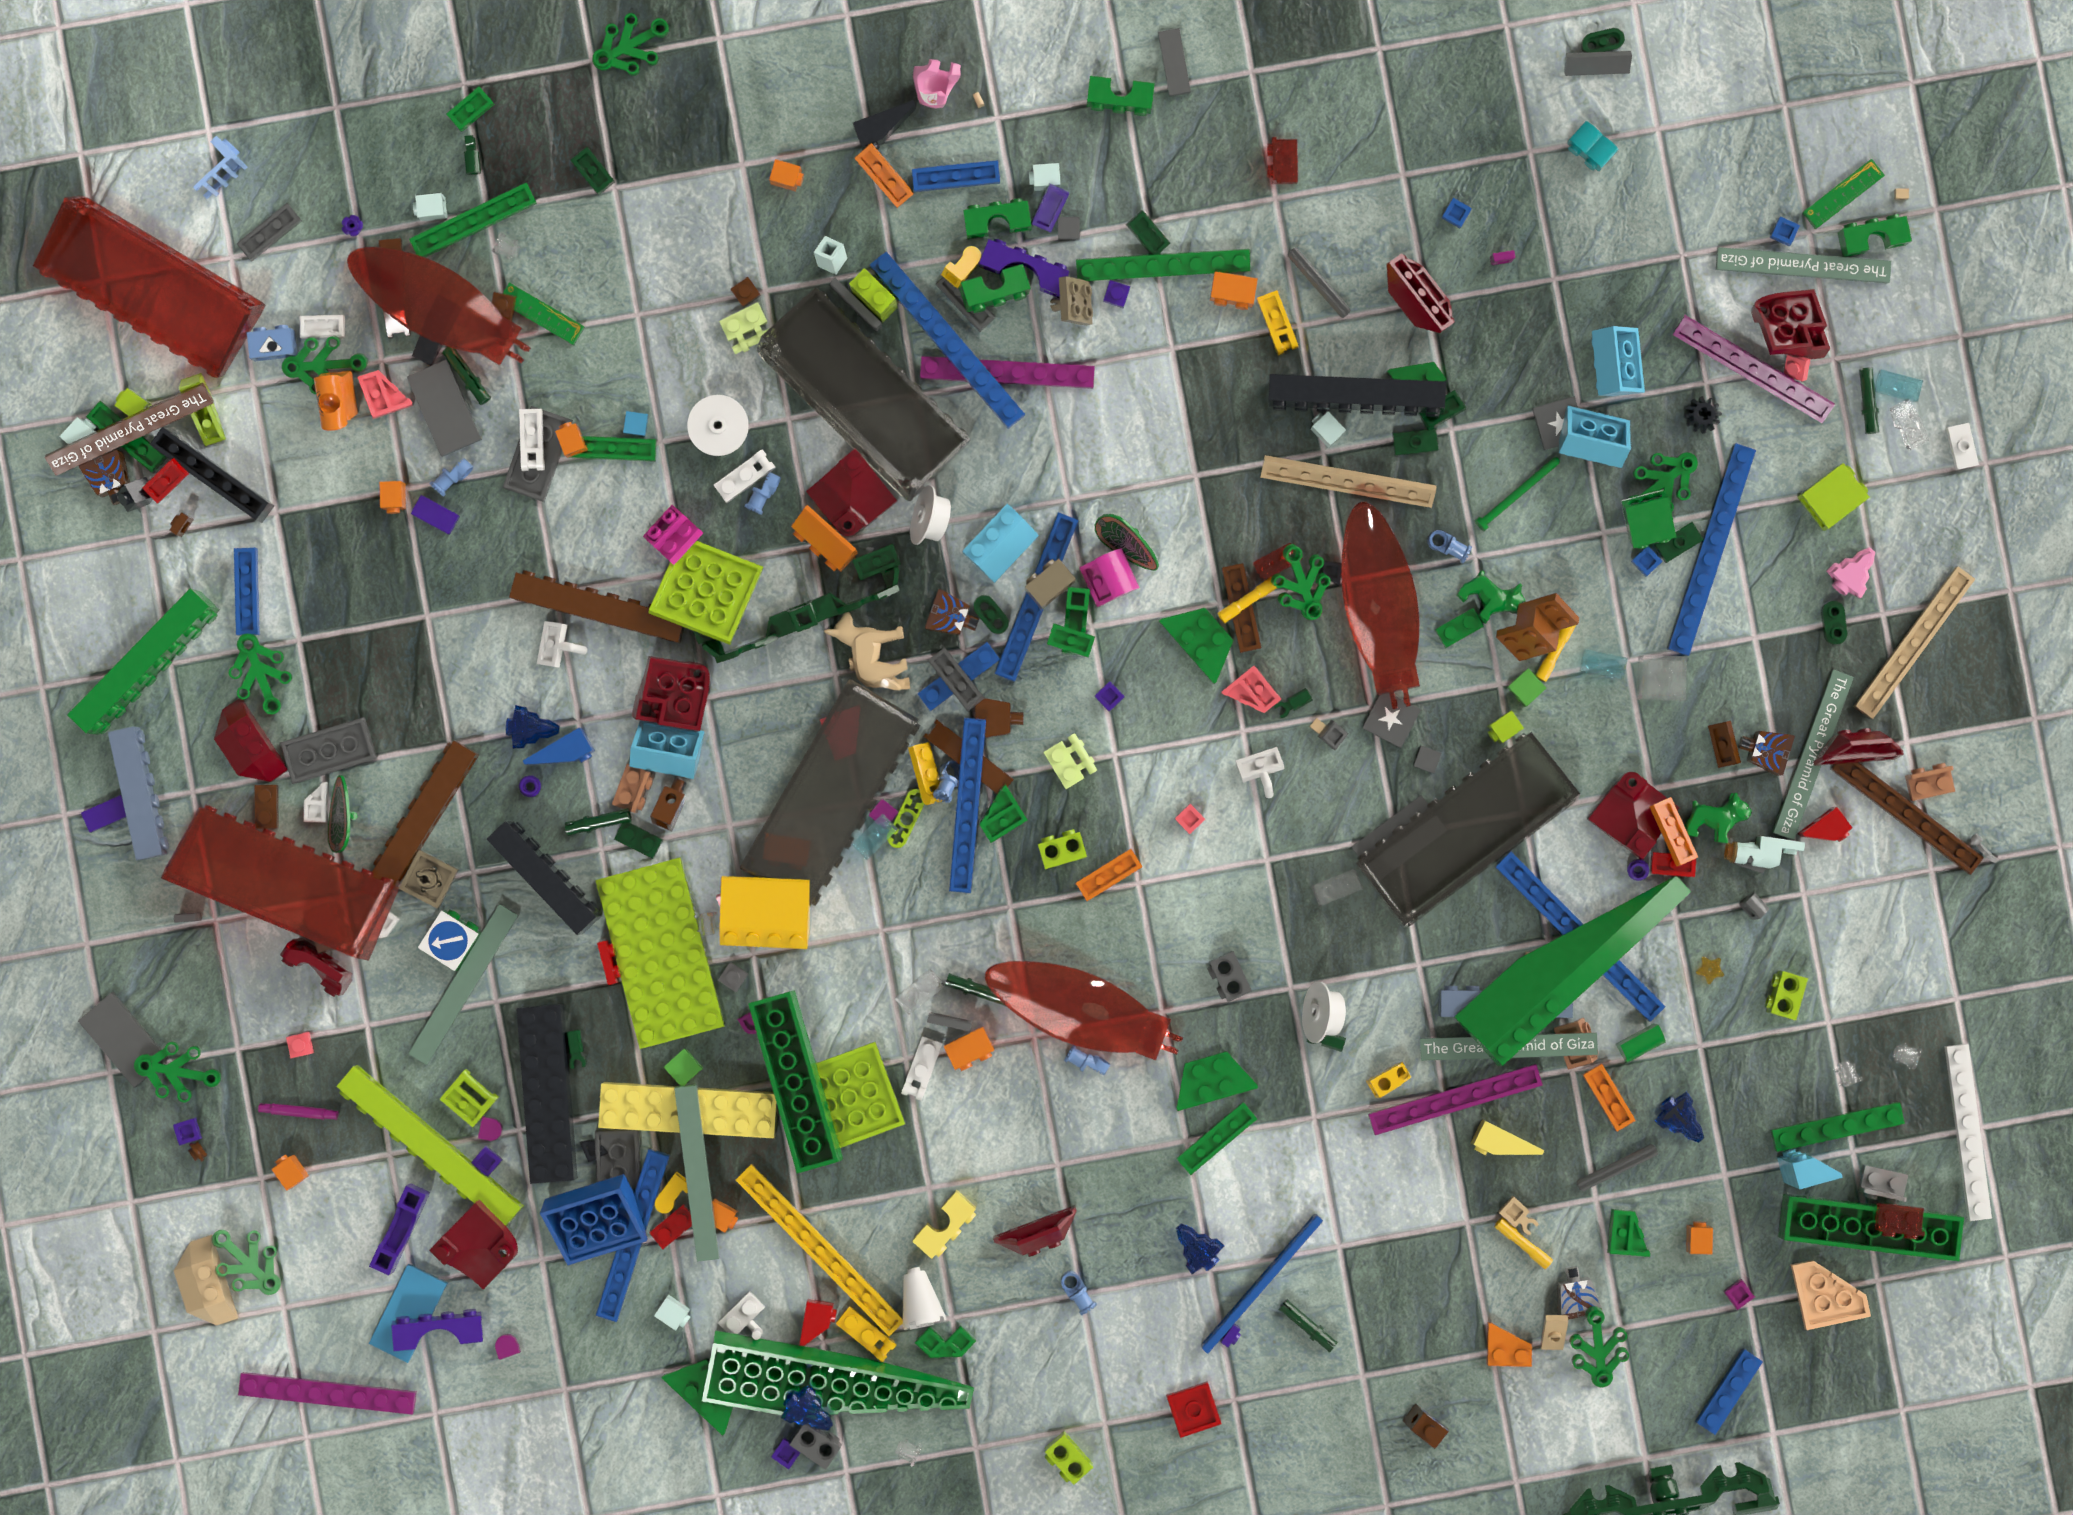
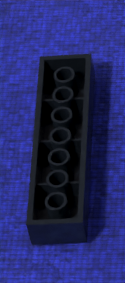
(1356, 394)
(546, 1093)

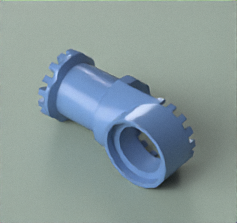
(447, 478)
(760, 496)
(1450, 546)
(947, 782)
(1081, 1060)
(1078, 1293)

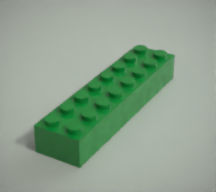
(144, 662)
(795, 1081)
(1853, 1227)

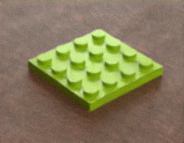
(707, 591)
(859, 1094)

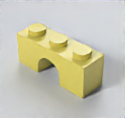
(933, 1240)

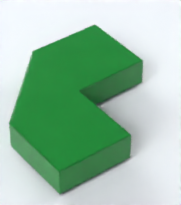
(935, 1346)

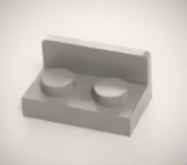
(1883, 1183)

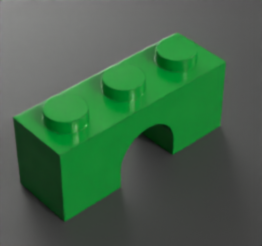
(1137, 101)
(1014, 213)
(1893, 232)
(978, 296)
(1076, 610)

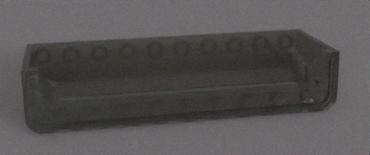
(862, 394)
(832, 790)
(1467, 829)

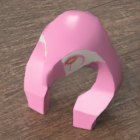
(934, 84)

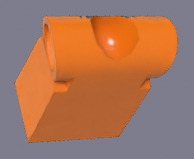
(335, 399)

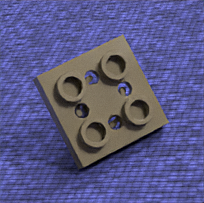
(1074, 301)
(423, 863)

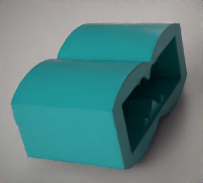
(1592, 146)

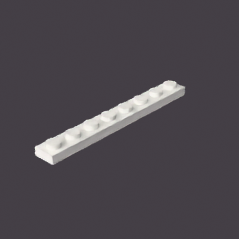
(1968, 1132)

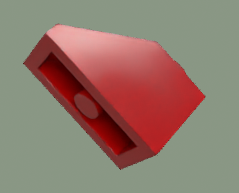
(1828, 827)
(816, 1319)

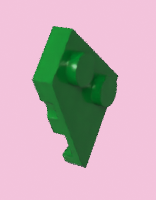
(1424, 371)
(1002, 815)
(1625, 1234)

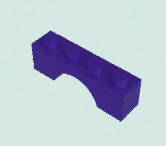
(1000, 257)
(404, 1221)
(464, 1326)

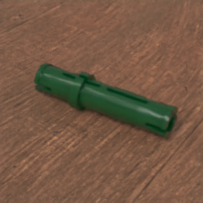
(471, 382)
(1870, 408)
(592, 823)
(967, 986)
(1316, 1332)

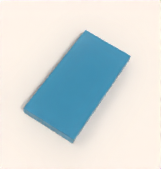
(414, 1295)

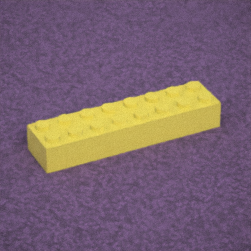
(655, 1109)

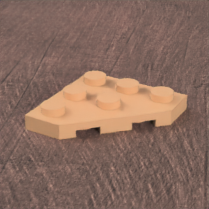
(1826, 1297)

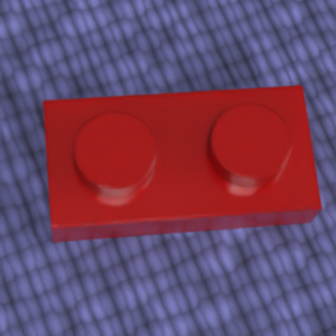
(165, 480)
(1664, 865)
(611, 970)
(672, 1227)

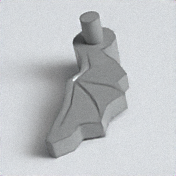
(1976, 839)

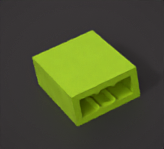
(873, 295)
(1834, 496)

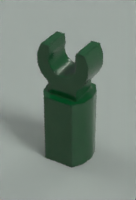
(471, 155)
(1295, 702)
(1332, 1042)
(575, 1047)

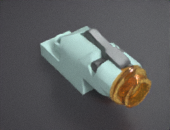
(1763, 854)

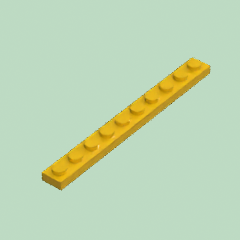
(820, 1250)

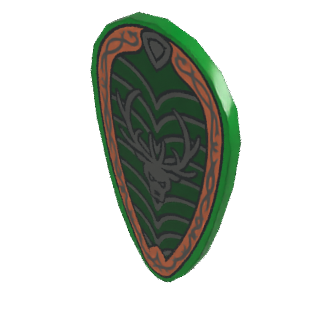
(1119, 534)
(339, 817)

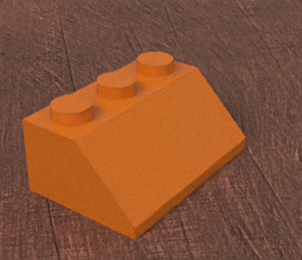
(823, 539)

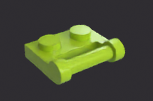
(463, 1103)

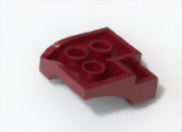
(1792, 323)
(851, 494)
(672, 693)
(1627, 816)
(333, 976)
(477, 1245)

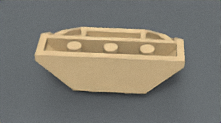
(201, 1289)

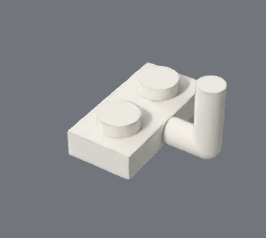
(553, 644)
(1260, 766)
(743, 1315)

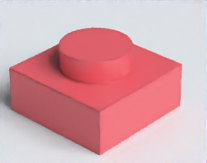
(1797, 367)
(1189, 819)
(299, 1045)

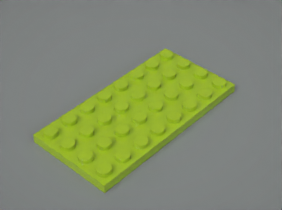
(660, 953)

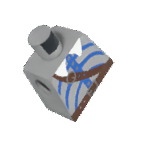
(1575, 1294)

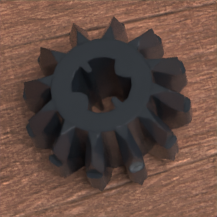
(1706, 408)

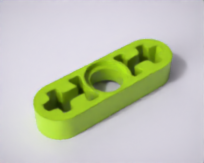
(904, 835)

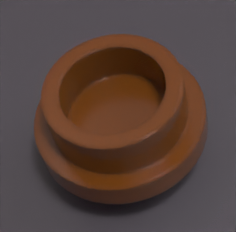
(197, 1151)

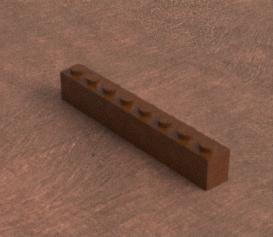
(592, 606)
(425, 812)

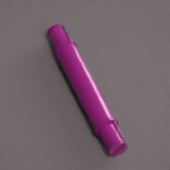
(298, 1111)

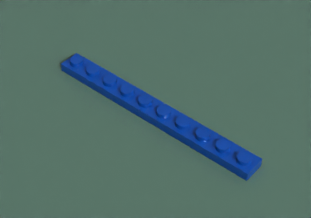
(947, 340)
(1711, 549)
(1565, 922)

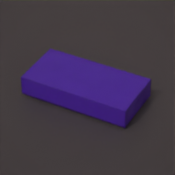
(1049, 208)
(435, 514)
(104, 814)

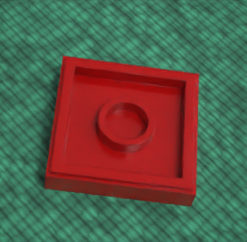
(1193, 1409)

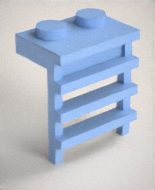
(230, 163)

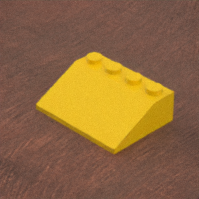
(764, 912)

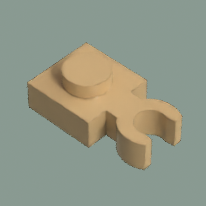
(1516, 1213)

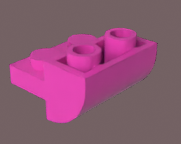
(672, 534)
(1109, 577)

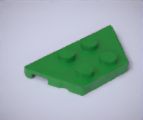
(1201, 639)
(1212, 1080)
(690, 1384)

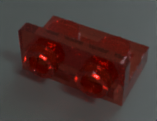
(1283, 161)
(1272, 563)
(1899, 1219)

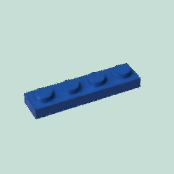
(956, 176)
(246, 591)
(972, 665)
(1729, 1391)

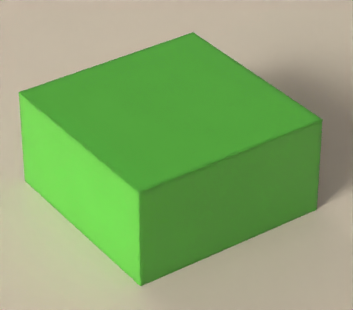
(1526, 687)
(683, 1067)

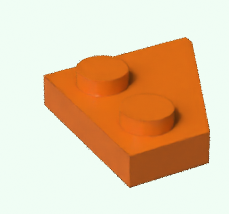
(1506, 1348)

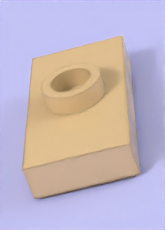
(1554, 1332)

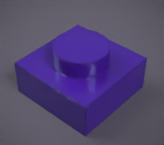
(1116, 294)
(1109, 696)
(187, 1131)
(487, 1161)
(1231, 1336)
(785, 1454)

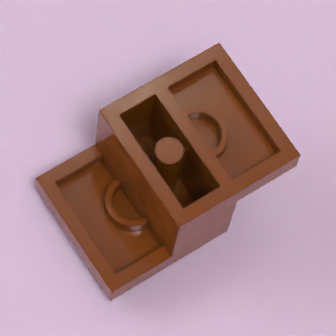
(1537, 627)

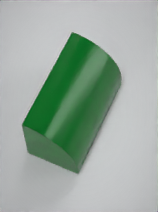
(1641, 1042)

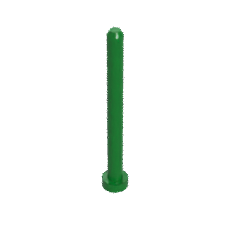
(1483, 522)

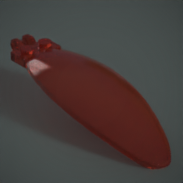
(434, 302)
(1380, 601)
(1079, 1008)

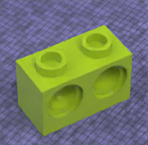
(1063, 855)
(1792, 997)
(1072, 1455)

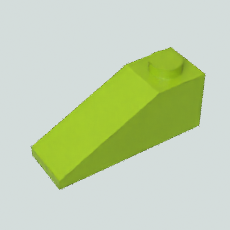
(207, 418)

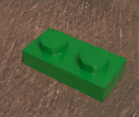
(470, 109)
(1459, 628)
(1071, 640)

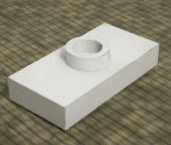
(322, 326)
(1962, 446)

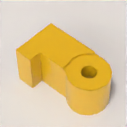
(963, 268)
(1388, 1080)
(667, 1198)

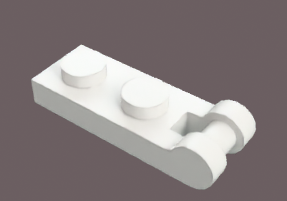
(531, 438)
(743, 476)
(922, 1067)

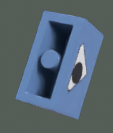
(271, 344)

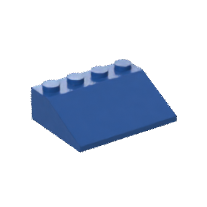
(594, 1219)

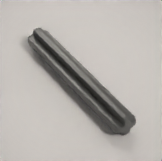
(1319, 282)
(1617, 1167)

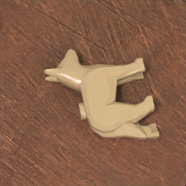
(866, 651)

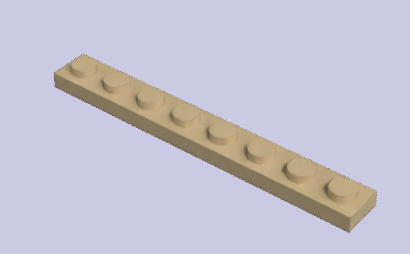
(1348, 481)
(1914, 642)

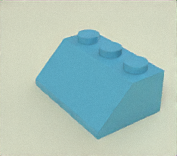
(1618, 361)
(1595, 437)
(1000, 543)
(666, 749)
(1804, 1171)

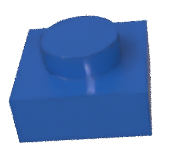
(1456, 213)
(1784, 231)
(1646, 561)

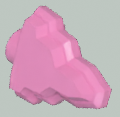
(1852, 573)

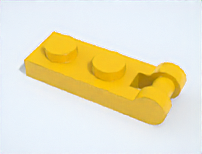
(1277, 321)
(925, 771)
(865, 1333)

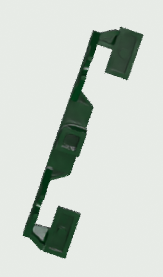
(818, 609)
(1666, 1495)

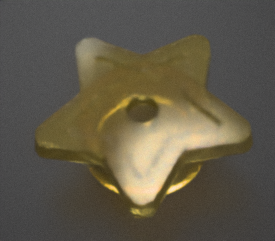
(1716, 971)

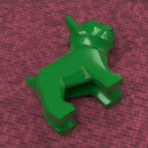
(1493, 598)
(1718, 818)

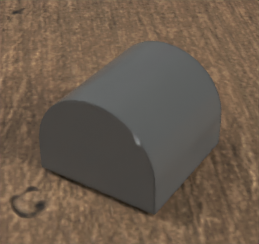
(1754, 906)

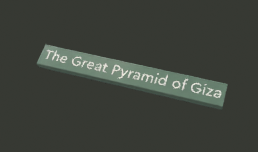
(1803, 265)
(1805, 771)
(1540, 1046)

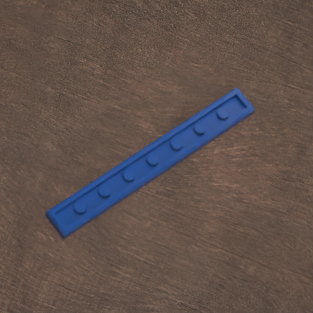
(1029, 612)
(967, 805)
(626, 1258)
(1261, 1283)

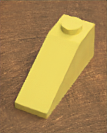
(1500, 1142)

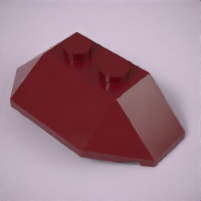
(1418, 295)
(247, 744)
(1858, 747)
(1038, 1233)

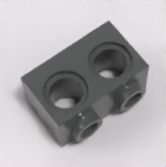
(1234, 974)
(812, 1448)

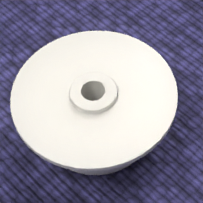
(717, 425)
(929, 516)
(1322, 1012)

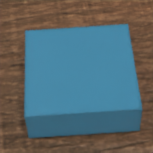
(635, 423)

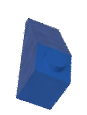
(569, 748)

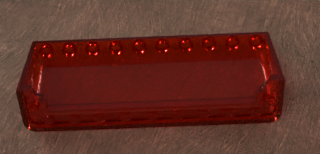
(147, 284)
(282, 882)

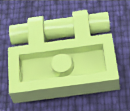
(743, 323)
(1064, 765)

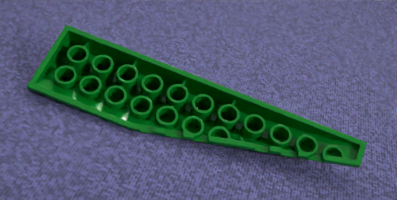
(1557, 973)
(764, 1372)

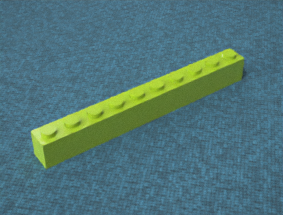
(427, 1144)

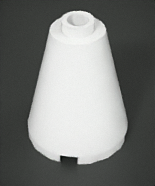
(920, 1302)

